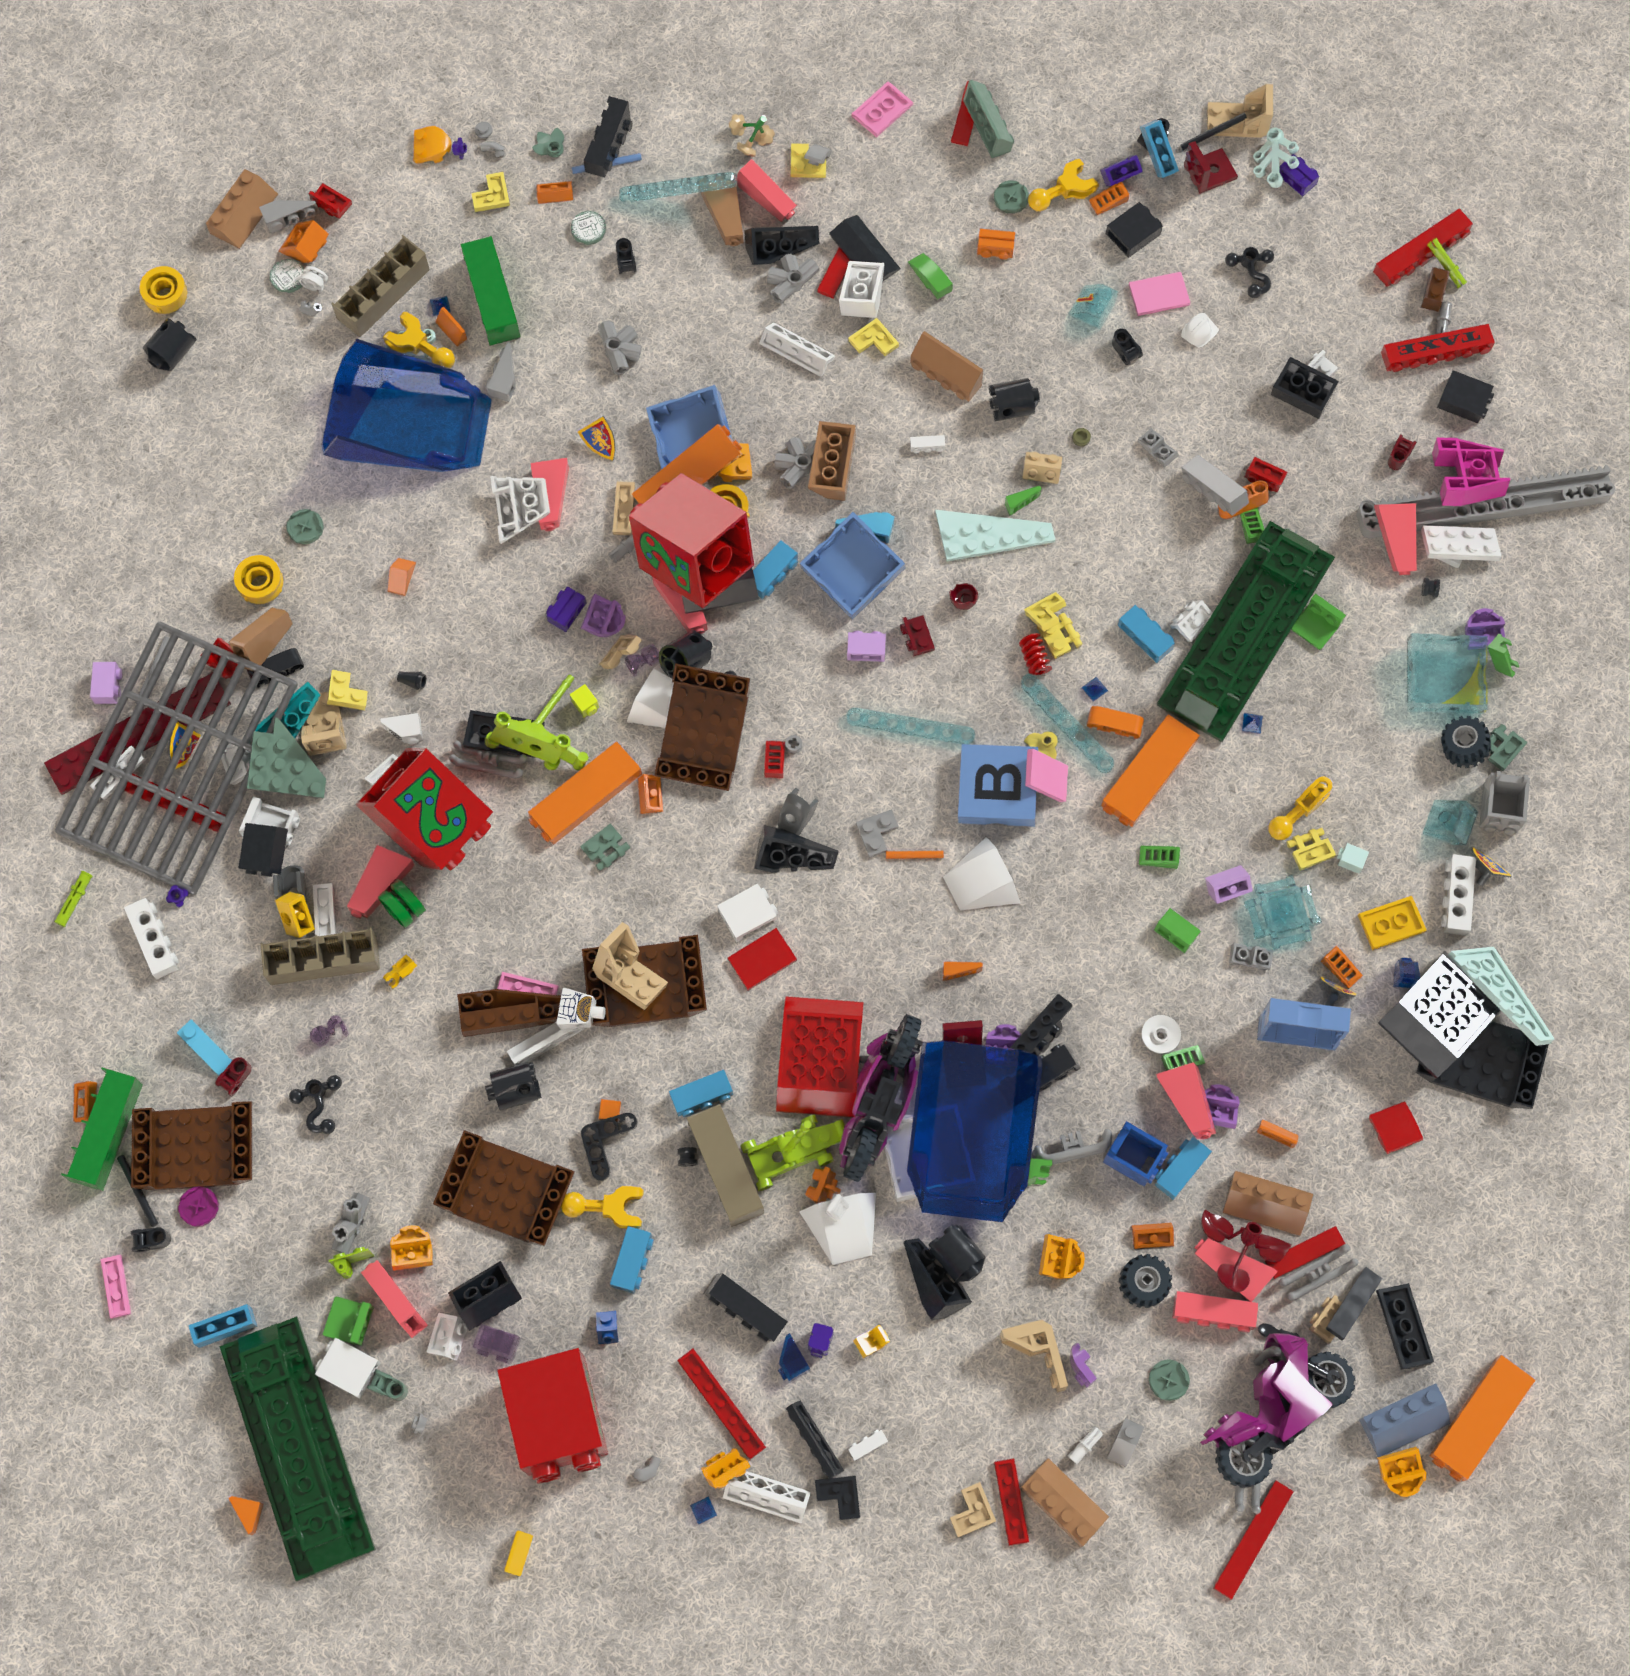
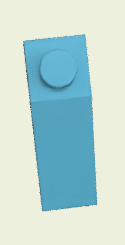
(879, 523)
(204, 1047)

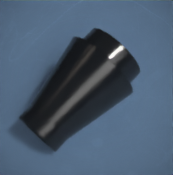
(413, 679)

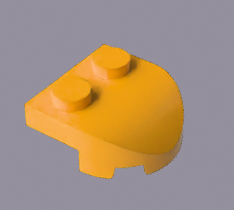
(430, 144)
(740, 468)
(411, 1248)
(1060, 1257)
(724, 1467)
(1402, 1471)

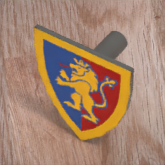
(599, 438)
(174, 740)
(1487, 867)
(1335, 992)

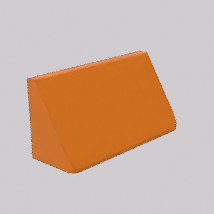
(554, 192)
(451, 327)
(650, 794)
(88, 1101)
(1277, 1133)
(1153, 1235)

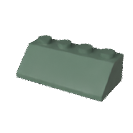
(987, 119)

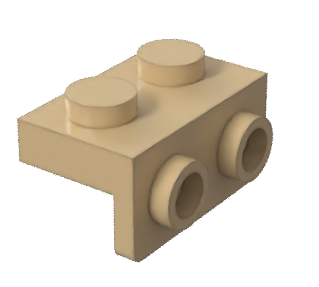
(1042, 467)
(1320, 1321)

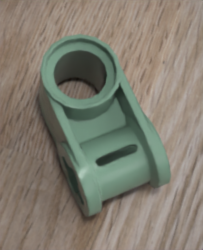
(384, 1385)

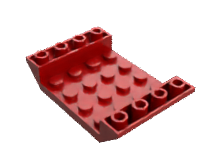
(819, 1056)

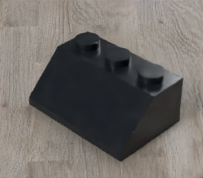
(1304, 387)

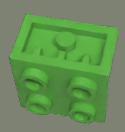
(1318, 622)
(348, 1320)

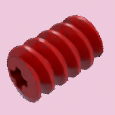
(1033, 654)

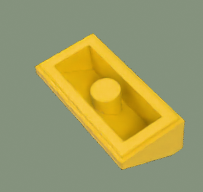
(518, 1553)

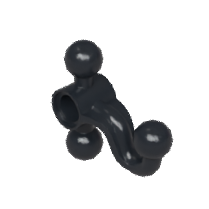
(1266, 256)
(296, 1096)

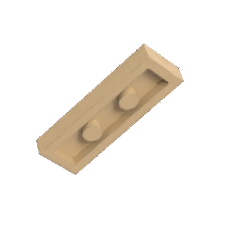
(623, 506)

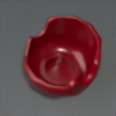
(969, 594)

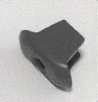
(799, 809)
(290, 877)

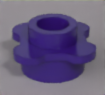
(459, 148)
(171, 898)

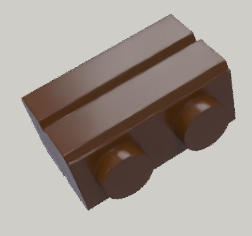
(1435, 289)

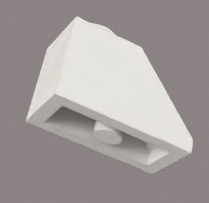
(404, 727)

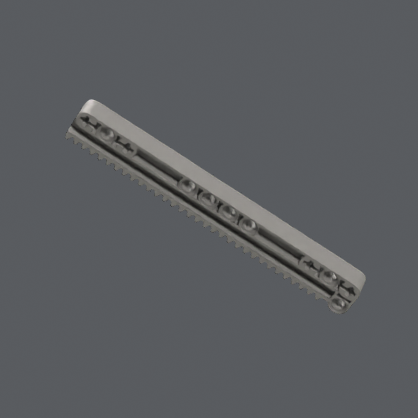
(1528, 495)

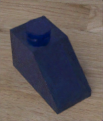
(1406, 973)
(792, 1361)

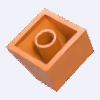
(304, 241)

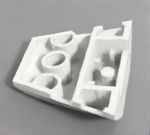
(519, 504)
(653, 700)
(981, 879)
(851, 1235)

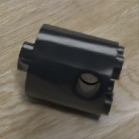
(168, 345)
(1013, 399)
(686, 650)
(514, 1086)
(958, 1254)

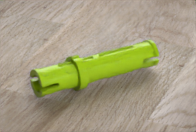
(1447, 263)
(72, 900)

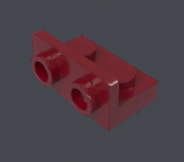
(917, 634)

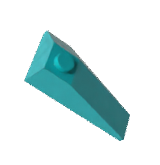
(296, 711)

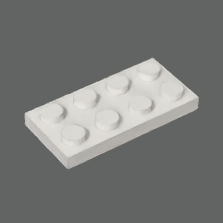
(1461, 543)

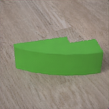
(931, 275)

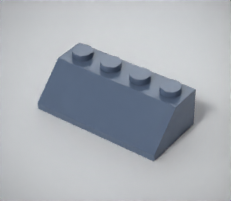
(1406, 1420)

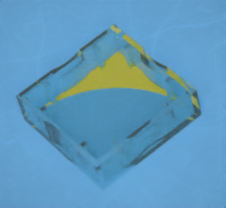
(1447, 673)

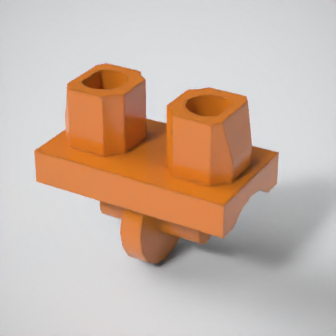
(826, 1186)

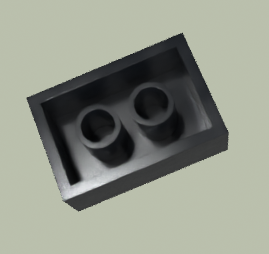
(484, 1295)

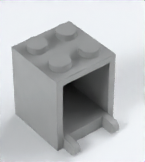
(1504, 803)

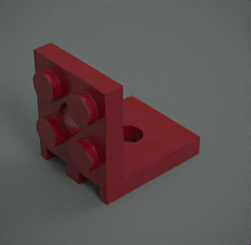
(1200, 171)
(963, 1032)

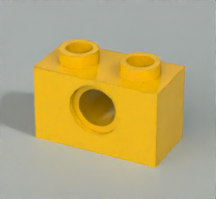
(294, 914)

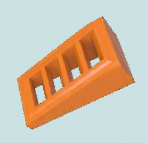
(1119, 187)
(959, 969)
(1337, 971)

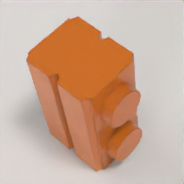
(996, 243)

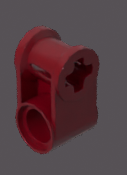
(1401, 450)
(233, 1077)

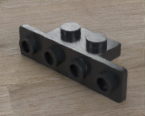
(1044, 1027)

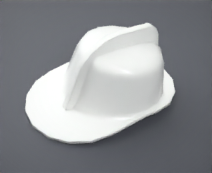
(1199, 330)

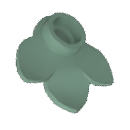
(548, 142)

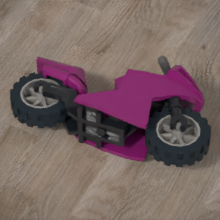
(868, 1134)
(1289, 1401)

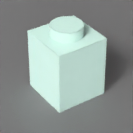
(1352, 858)

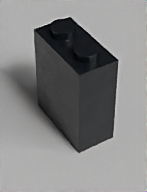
(1134, 229)
(1466, 397)
(262, 849)

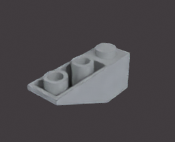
(286, 213)
(503, 379)

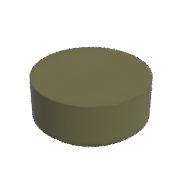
(1081, 437)

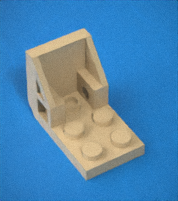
(1257, 107)
(323, 728)
(619, 968)
(1024, 1340)

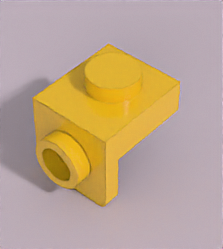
(871, 1341)

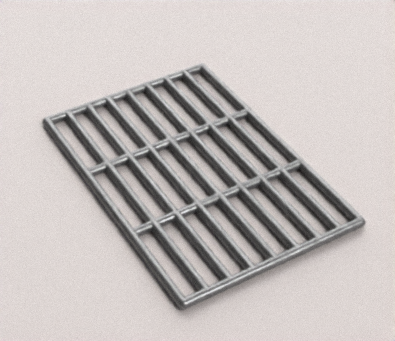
(159, 791)

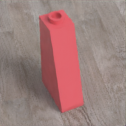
(765, 191)
(555, 474)
(1399, 535)
(690, 621)
(378, 876)
(1189, 1097)
(1216, 1254)
(394, 1298)

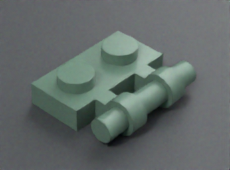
(1509, 748)
(601, 843)

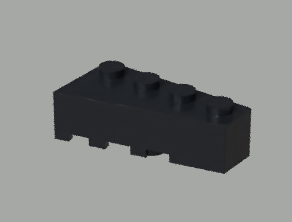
(608, 137)
(1056, 1065)
(745, 1307)

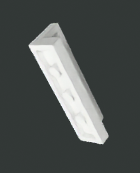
(796, 349)
(540, 1043)
(765, 1498)

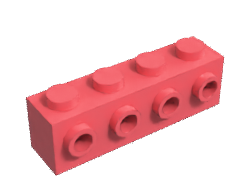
(1215, 1310)

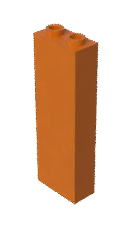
(699, 462)
(1149, 771)
(584, 793)
(1481, 1418)

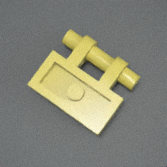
(1055, 640)
(1312, 854)

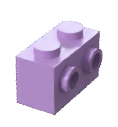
(866, 646)
(105, 683)
(1229, 884)

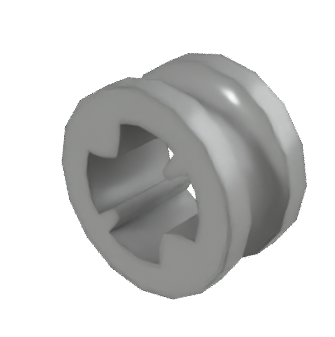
(788, 746)

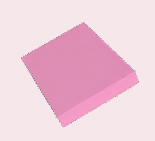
(882, 109)
(1159, 293)
(1046, 775)

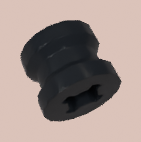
(1430, 587)
(687, 1156)

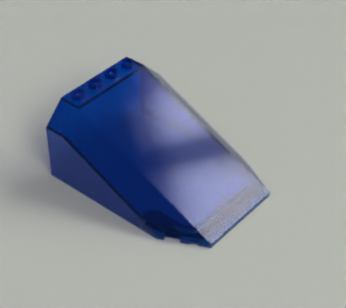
(403, 412)
(973, 1128)

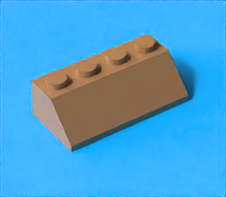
(240, 209)
(946, 367)
(832, 460)
(1267, 1203)
(1064, 1502)

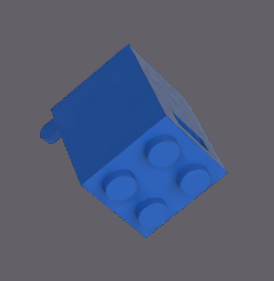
(1131, 1151)

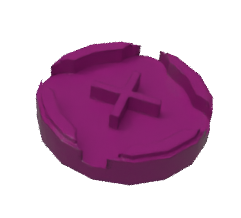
(198, 1206)

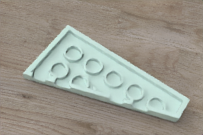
(977, 535)
(1496, 981)

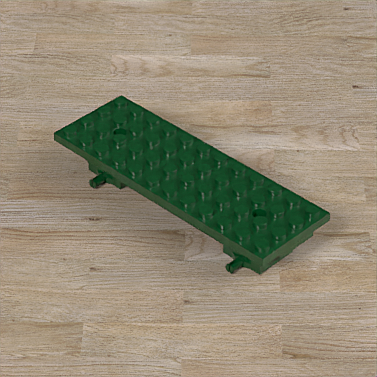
(1245, 631)
(297, 1449)

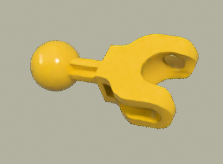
(1067, 185)
(415, 340)
(1310, 800)
(612, 1206)

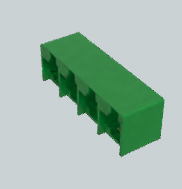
(490, 290)
(104, 1130)

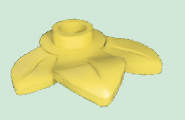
(1038, 740)

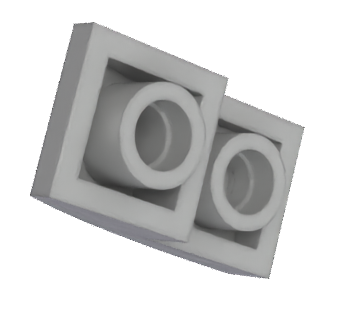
(817, 154)
(1155, 445)
(1251, 957)

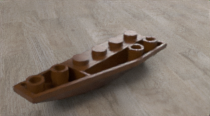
(505, 1011)

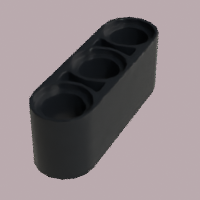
(282, 663)

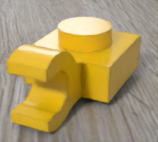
(400, 969)

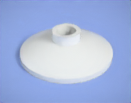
(1164, 1025)

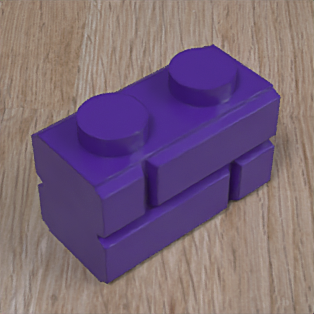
(1121, 170)
(1300, 178)
(566, 608)
(820, 1340)

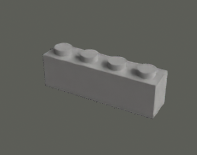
(1215, 485)

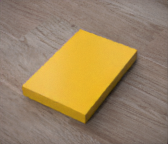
(1392, 922)

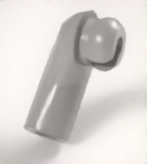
(493, 146)
(311, 311)
(648, 1472)

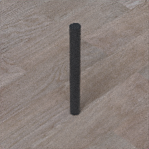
(1215, 130)
(138, 1193)

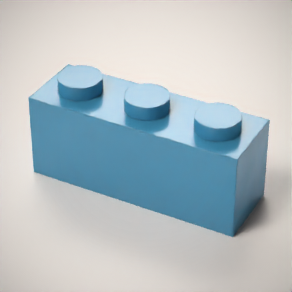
(1159, 148)
(774, 568)
(1146, 633)
(701, 1093)
(1182, 1167)
(632, 1260)
(222, 1326)

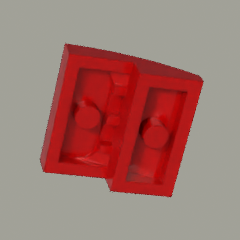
(1396, 1127)

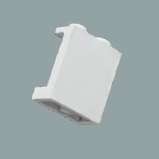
(270, 815)
(747, 911)
(347, 1367)

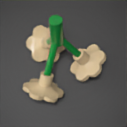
(761, 134)

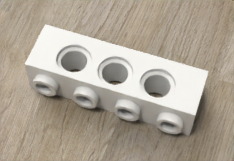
(1466, 867)
(137, 913)

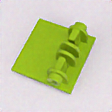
(343, 1262)

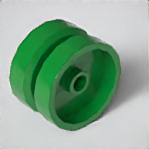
(399, 905)

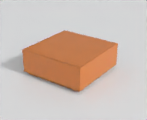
(609, 1109)

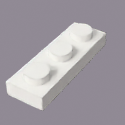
(114, 780)
(324, 909)

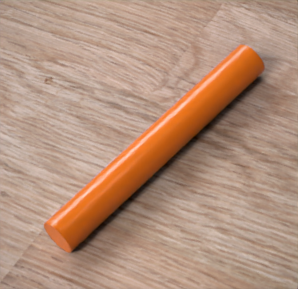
(914, 854)

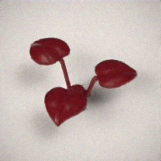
(1269, 1247)

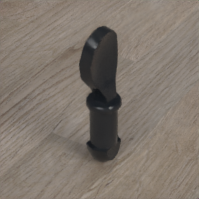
(1266, 1329)

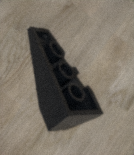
(773, 243)
(787, 850)
(936, 1290)

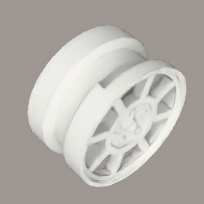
(313, 280)

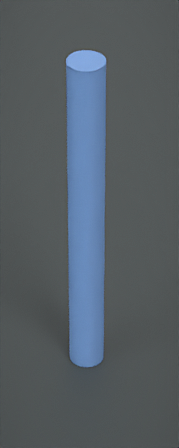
(617, 161)

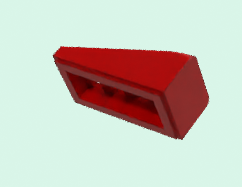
(774, 773)

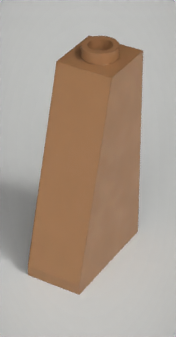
(725, 212)
(261, 636)

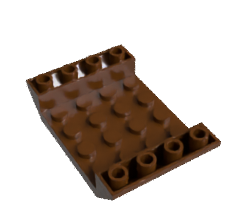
(703, 727)
(674, 962)
(191, 1147)
(503, 1189)

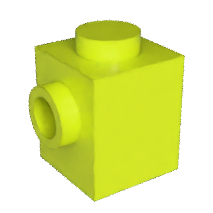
(584, 701)

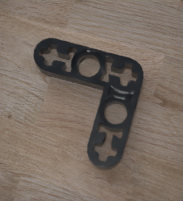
(600, 1135)

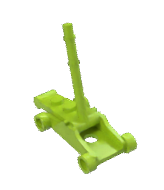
(535, 739)
(796, 1147)

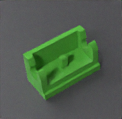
(1501, 657)
(1177, 930)
(1039, 1169)

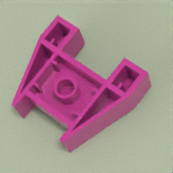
(1475, 468)

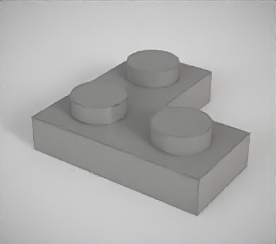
(871, 831)

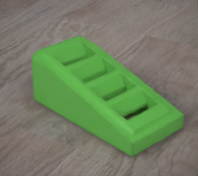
(1020, 499)
(1252, 538)
(1160, 863)
(1168, 1064)

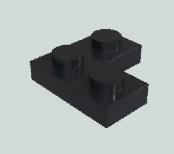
(841, 1489)

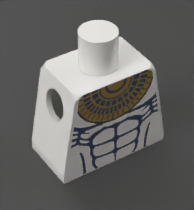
(578, 1010)

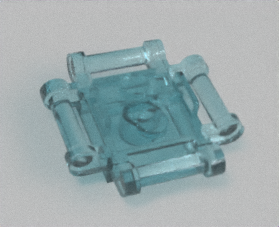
(1283, 912)

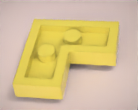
(800, 165)
(494, 197)
(875, 334)
(1043, 611)
(342, 695)

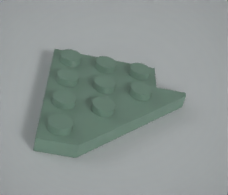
(282, 765)

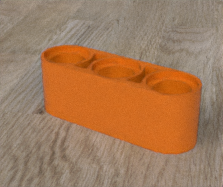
(1257, 496)
(1115, 721)

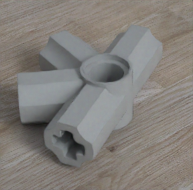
(791, 271)
(623, 344)
(791, 461)
(350, 1222)

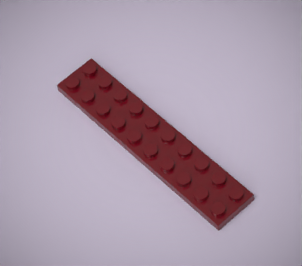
(69, 766)

